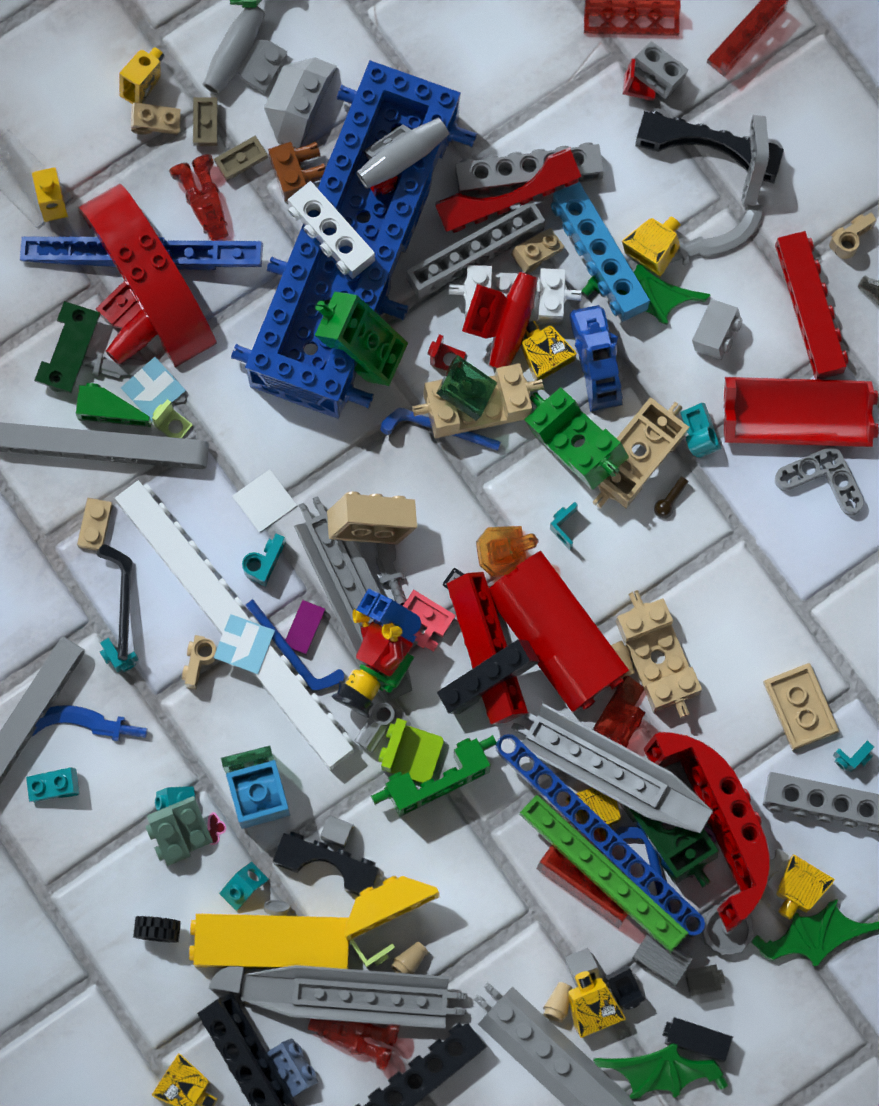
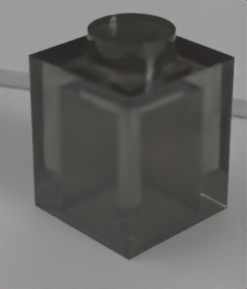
(704, 980)

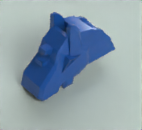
(591, 334)

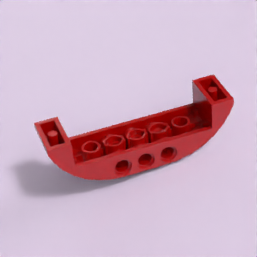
(149, 273)
(732, 819)

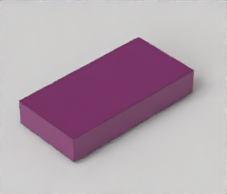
(304, 627)

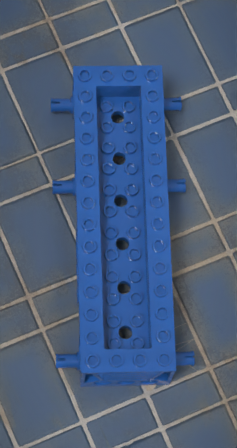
(278, 356)

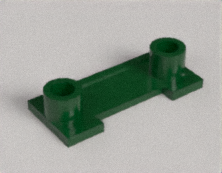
(70, 348)

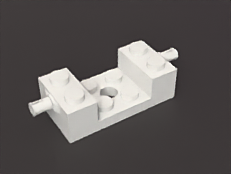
(549, 296)

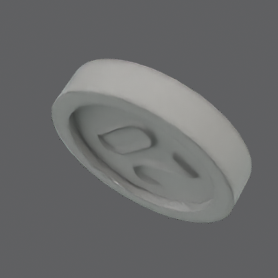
(276, 907)

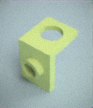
(164, 415)
(377, 959)

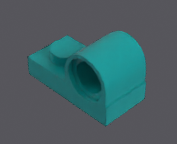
(273, 551)

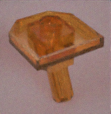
(503, 549)

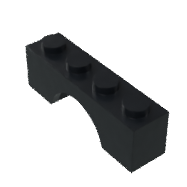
(471, 686)
(296, 853)

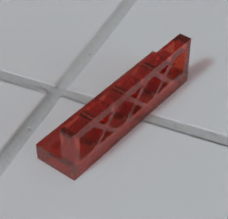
(634, 9)
(746, 35)

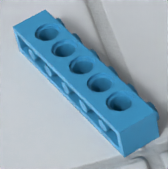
(576, 199)

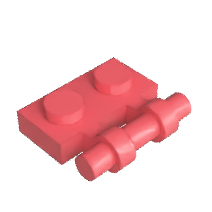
(432, 617)

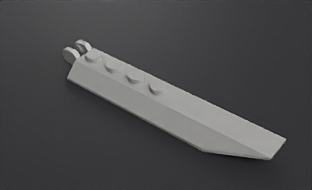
(343, 578)
(613, 769)
(352, 995)
(547, 1052)

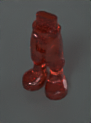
(204, 203)
(352, 1034)

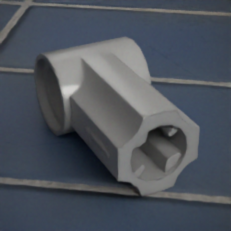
(374, 729)

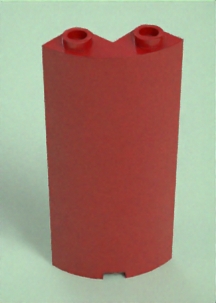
(799, 411)
(559, 630)

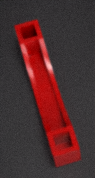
(462, 209)

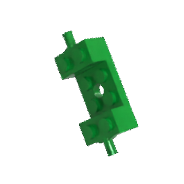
(363, 335)
(561, 423)
(471, 763)

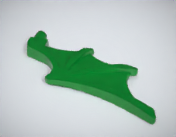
(661, 294)
(814, 935)
(663, 1071)

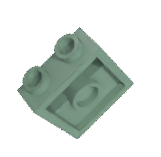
(178, 830)

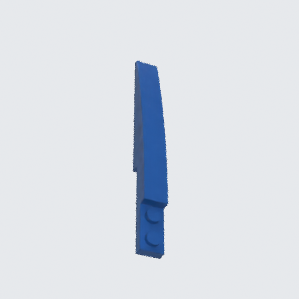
(185, 254)

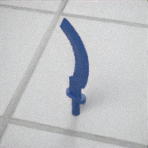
(90, 720)

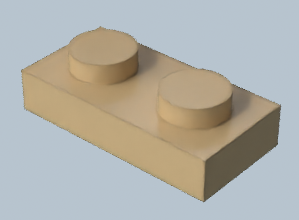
(94, 524)

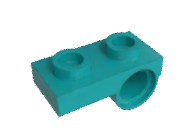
(701, 433)
(53, 784)

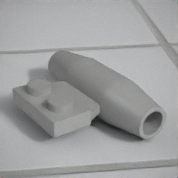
(244, 54)
(400, 151)

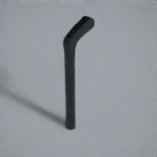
(125, 564)

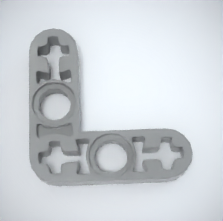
(759, 160)
(830, 472)

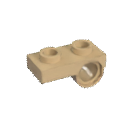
(151, 118)
(859, 226)
(536, 250)
(192, 671)

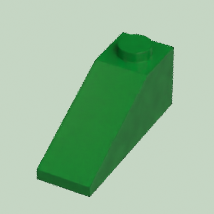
(101, 405)

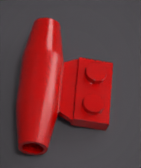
(124, 312)
(502, 317)

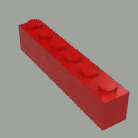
(811, 306)
(484, 639)

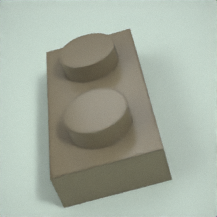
(205, 121)
(241, 158)

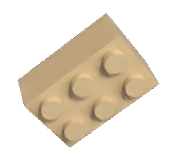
(372, 518)

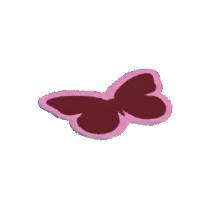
(215, 827)

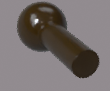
(664, 507)

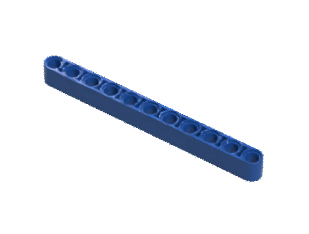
(587, 830)

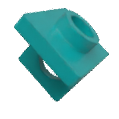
(560, 517)
(242, 886)

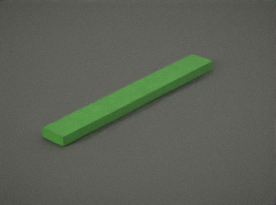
(603, 873)

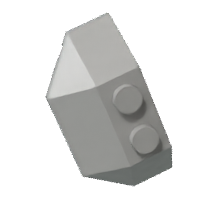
(297, 98)

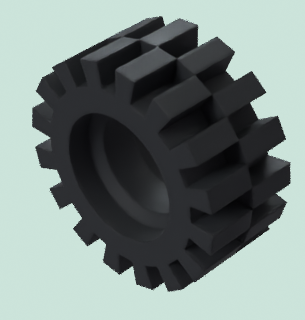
(156, 929)

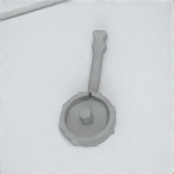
(738, 939)

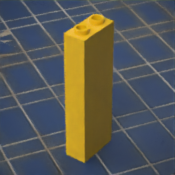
(268, 941)

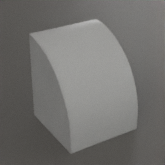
(336, 831)
(582, 962)
(228, 980)

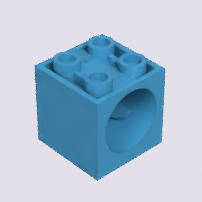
(258, 794)

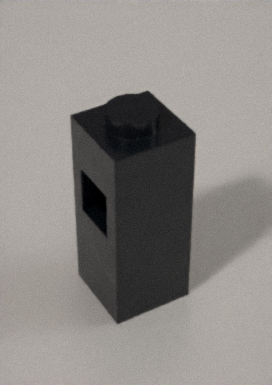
(697, 1039)

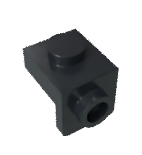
(625, 988)

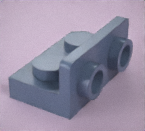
(293, 1067)

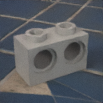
(659, 70)

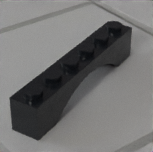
(661, 132)

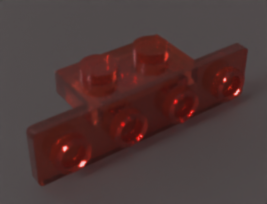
(621, 715)

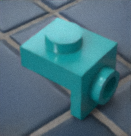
(110, 655)
(861, 757)
(172, 795)

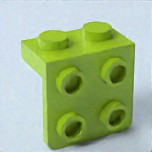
(410, 751)

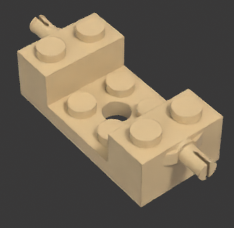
(507, 404)
(659, 434)
(649, 630)

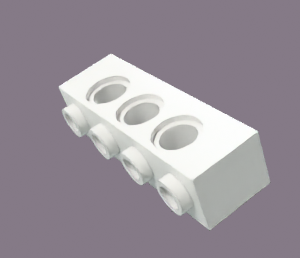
(309, 199)

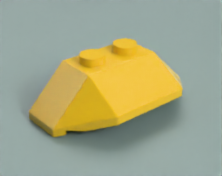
(387, 903)

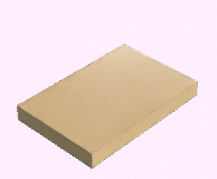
(800, 706)

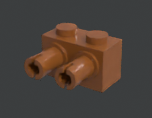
(286, 166)

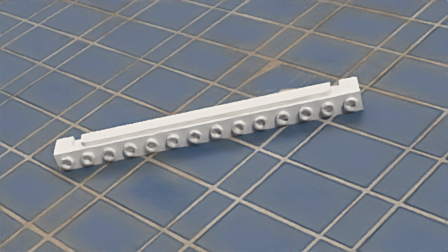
(217, 604)

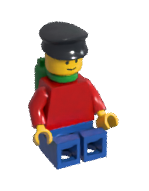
(382, 650)

